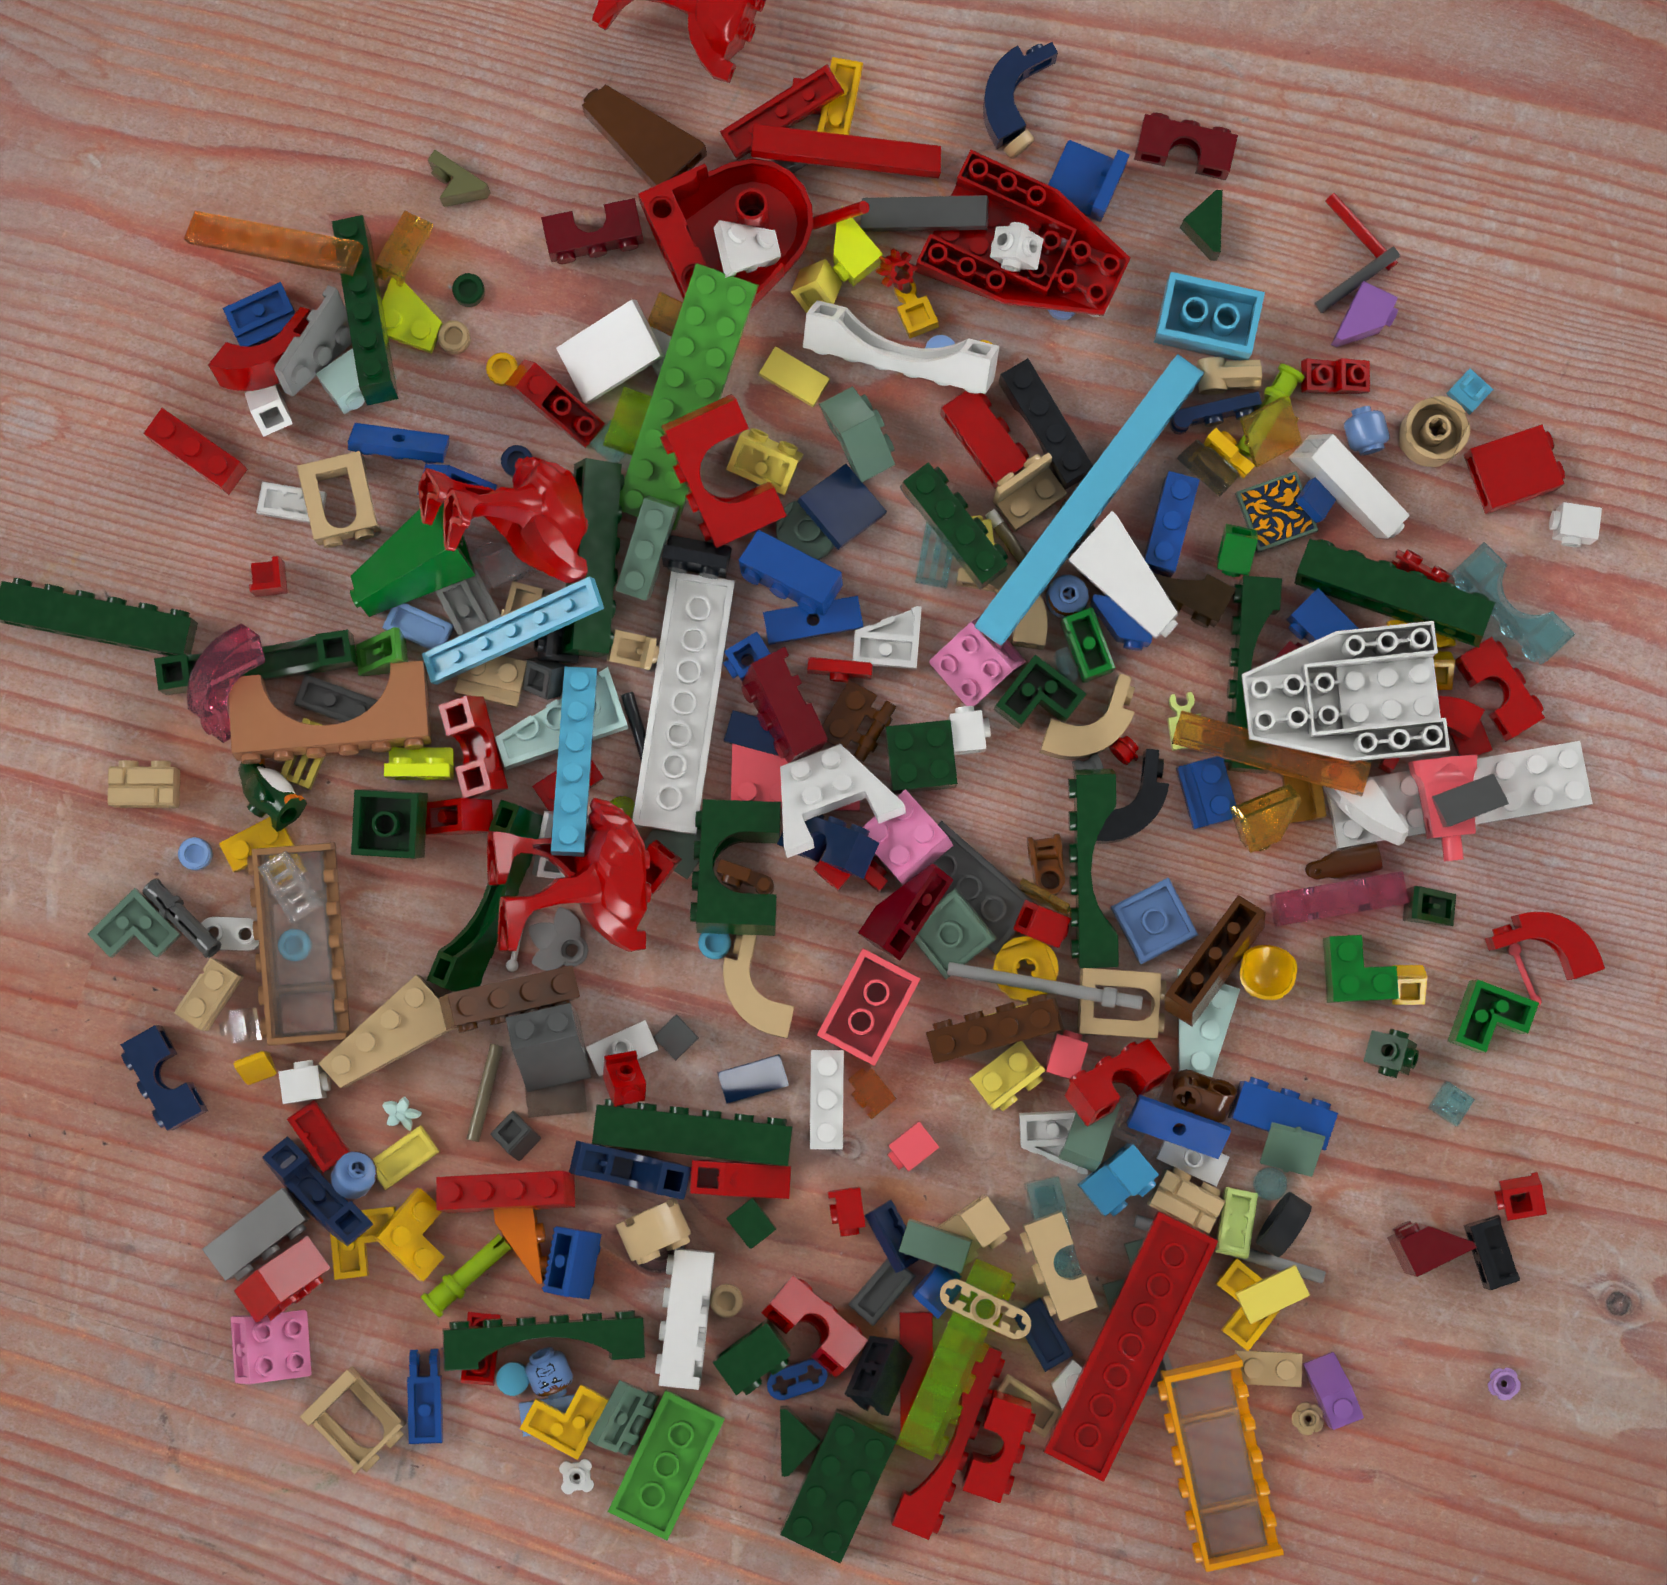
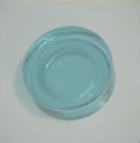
(1270, 1183)

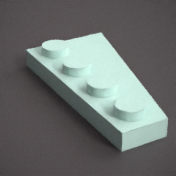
(539, 734)

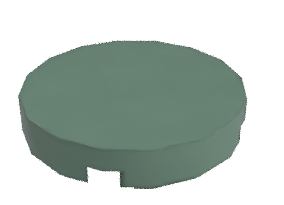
(802, 532)

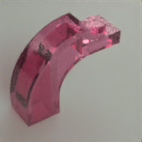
(216, 673)

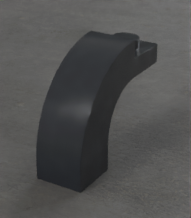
(1144, 808)

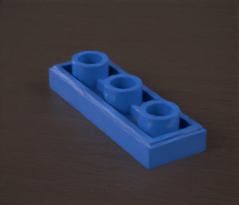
(398, 443)
(792, 624)
(1195, 1134)

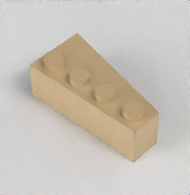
(391, 1032)

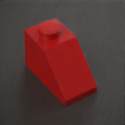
(459, 816)

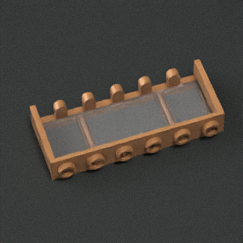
(301, 960)

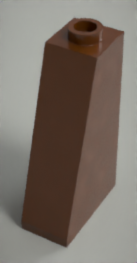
(642, 137)

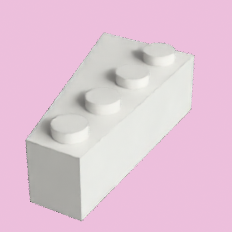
(686, 1319)

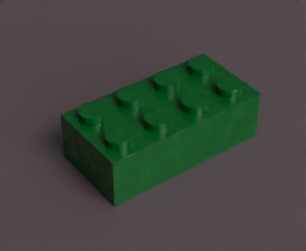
(838, 1485)

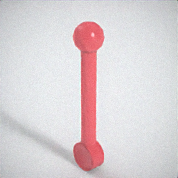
(1515, 950)

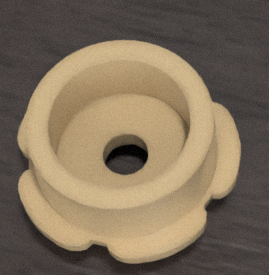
(1303, 1410)

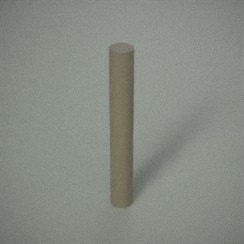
(484, 1092)

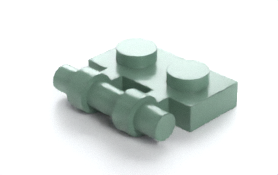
(623, 1418)

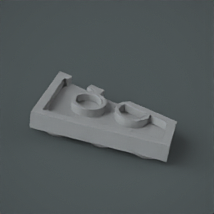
(317, 346)

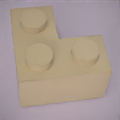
(980, 1223)

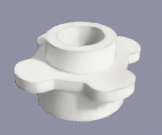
(583, 1483)

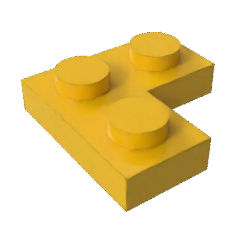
(257, 836)
(404, 1236)
(352, 1260)
(1235, 1278)
(566, 1430)

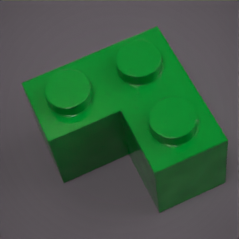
(1349, 979)
(1484, 1009)

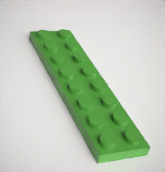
(689, 379)

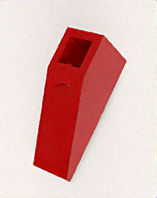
(554, 402)
(740, 1179)

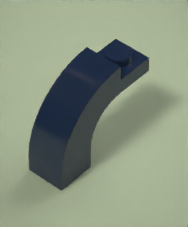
(999, 109)
(630, 1169)

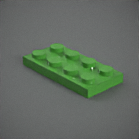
(666, 1465)

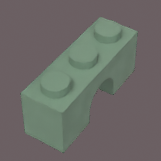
(646, 547)

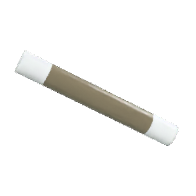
(1007, 537)

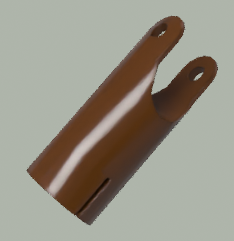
(1346, 862)

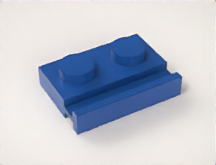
(260, 315)
(1206, 791)

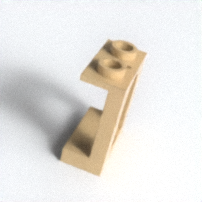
(365, 520)
(1114, 1027)
(356, 1455)

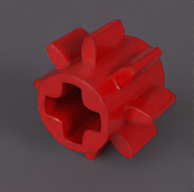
(905, 269)

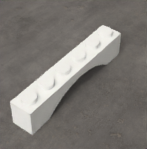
(839, 333)

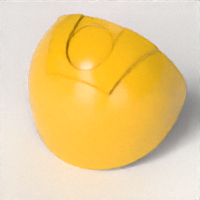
(1268, 972)

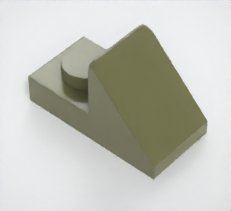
(463, 185)

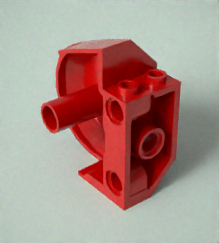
(740, 192)

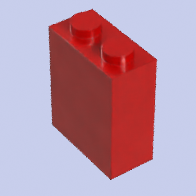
(1514, 468)

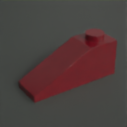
(903, 914)

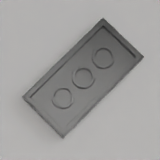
(983, 887)

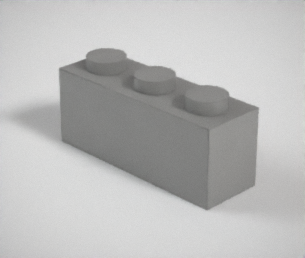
(257, 1235)

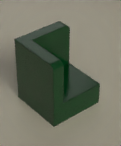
(751, 1223)

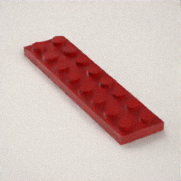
(1130, 1346)

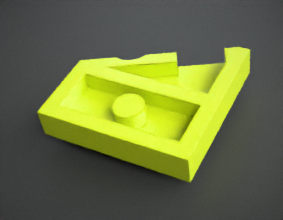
(409, 318)

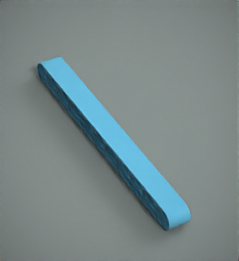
(1089, 500)

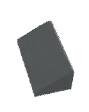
(1469, 800)

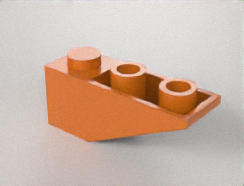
(525, 1237)

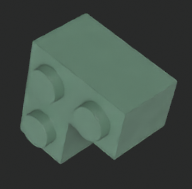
(859, 433)

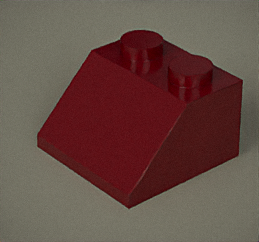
(1425, 1248)

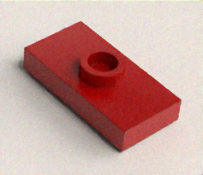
(839, 669)
(318, 1135)

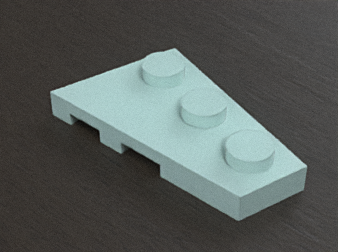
(1202, 1043)

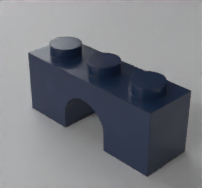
(845, 848)
(146, 1056)

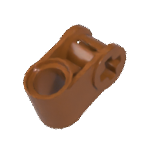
(1047, 861)

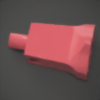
(1436, 777)

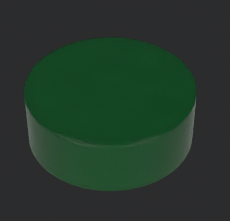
(468, 290)

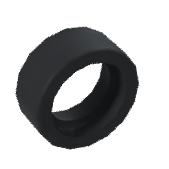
(1283, 1224)

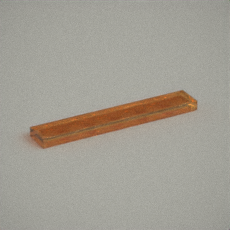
(274, 242)
(1234, 744)

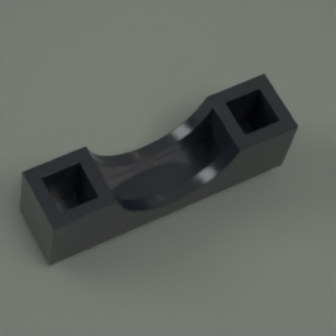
(1046, 421)

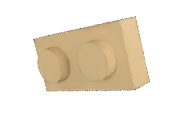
(1271, 1368)

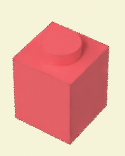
(1066, 1054)
(912, 1147)

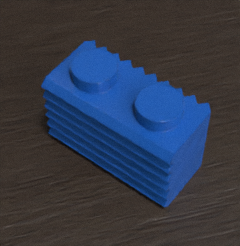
(572, 1262)

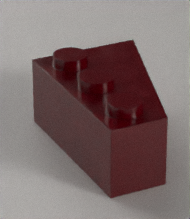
(782, 707)

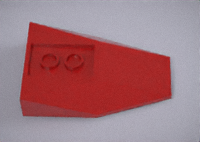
(1076, 262)

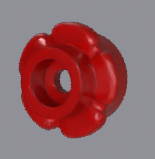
(1124, 750)

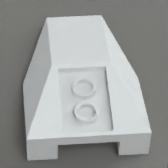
(1352, 695)

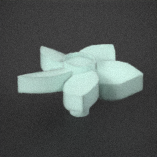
(400, 1112)

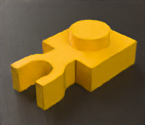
(915, 313)
(1225, 446)

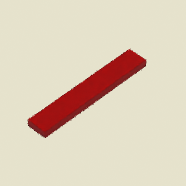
(846, 151)

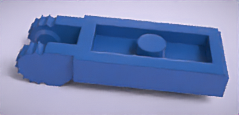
(425, 1401)

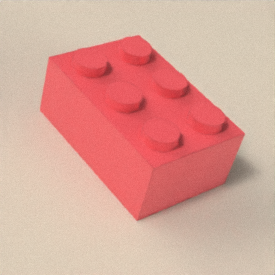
(868, 1007)

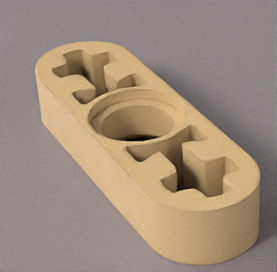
(1011, 1312)

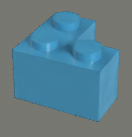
(1118, 1178)

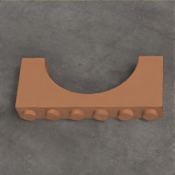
(395, 720)

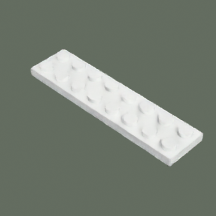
(683, 703)
(1531, 780)

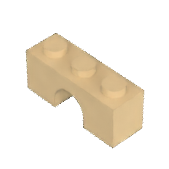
(1066, 1295)

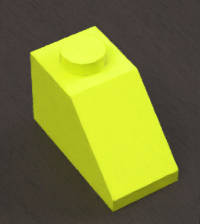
(854, 252)

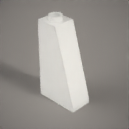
(1350, 484)
(1123, 575)

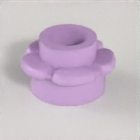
(1512, 1387)

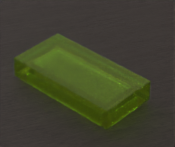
(627, 421)

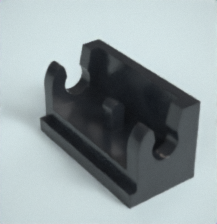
(1492, 1253)
(879, 1374)

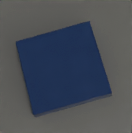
(842, 506)

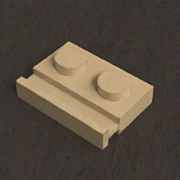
(495, 680)

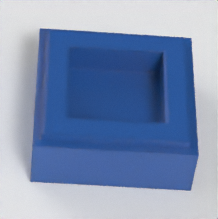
(1315, 500)

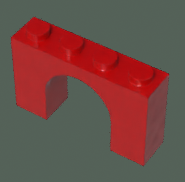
(689, 441)

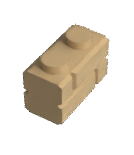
(143, 786)
(209, 994)
(1185, 1201)

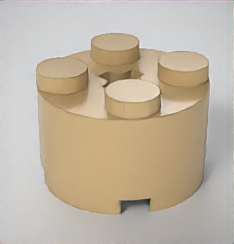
(1451, 432)
(654, 1230)

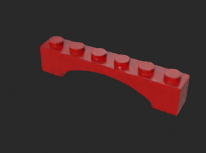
(921, 1507)

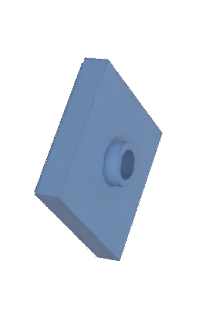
(1154, 921)

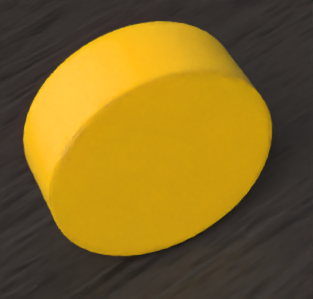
(501, 367)

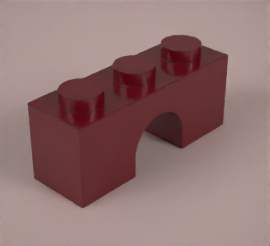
(1212, 146)
(619, 231)

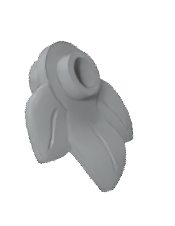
(554, 940)

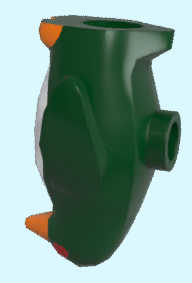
(270, 794)

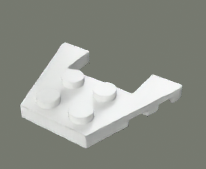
(825, 784)

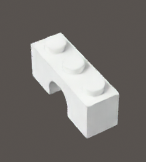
(826, 1099)

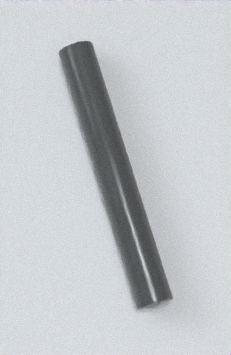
(1357, 279)

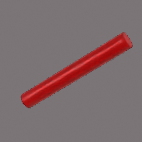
(840, 214)
(1357, 227)

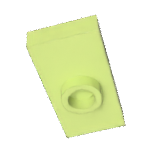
(1236, 1222)

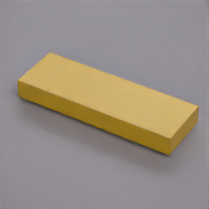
(838, 114)

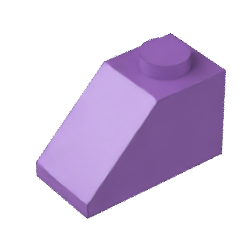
(1366, 315)
(1333, 1391)

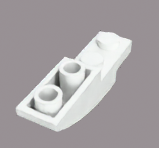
(1372, 811)

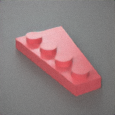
(758, 777)

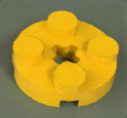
(1032, 952)

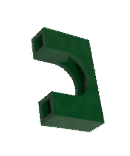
(721, 826)

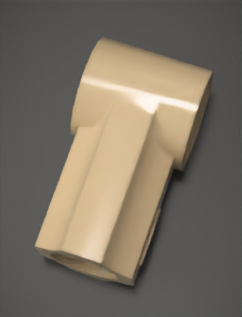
(1228, 375)

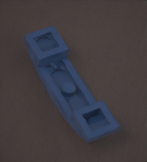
(315, 1193)

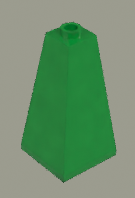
(410, 566)

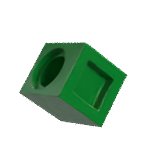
(1236, 550)

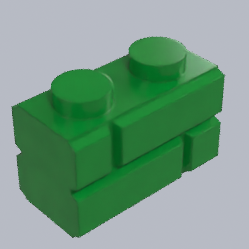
(1087, 645)

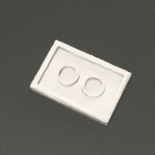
(610, 351)

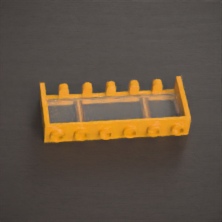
(1219, 1463)

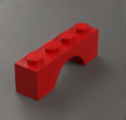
(505, 1190)

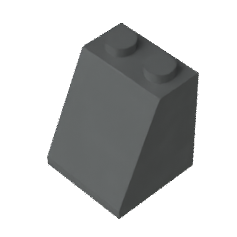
(549, 1047)

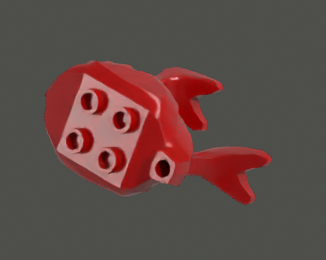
(714, 27)
(537, 516)
(604, 882)

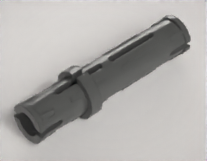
(172, 908)

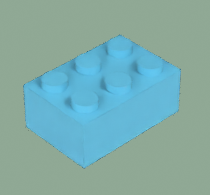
(1209, 317)

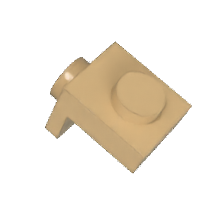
(520, 596)
(633, 650)

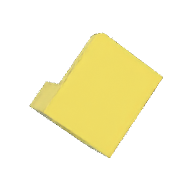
(816, 283)

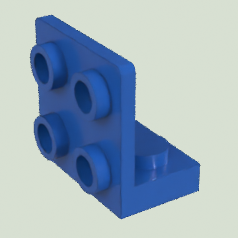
(1088, 178)

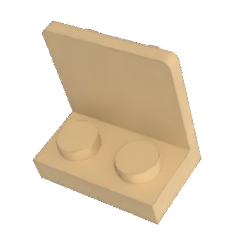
(1029, 492)

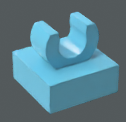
(1469, 391)

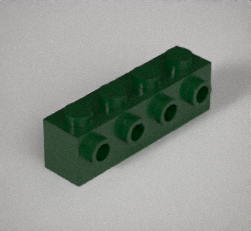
(954, 525)

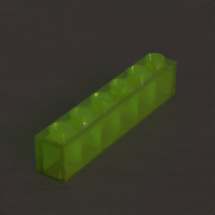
(952, 1365)

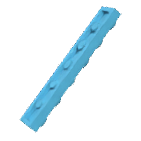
(513, 630)
(574, 761)

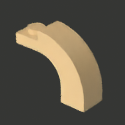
(1033, 627)
(1081, 742)
(755, 1009)

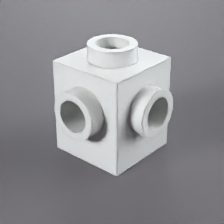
(1016, 247)

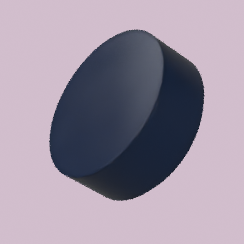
(511, 455)

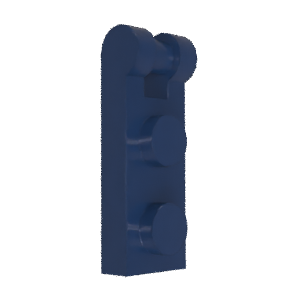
(1215, 412)

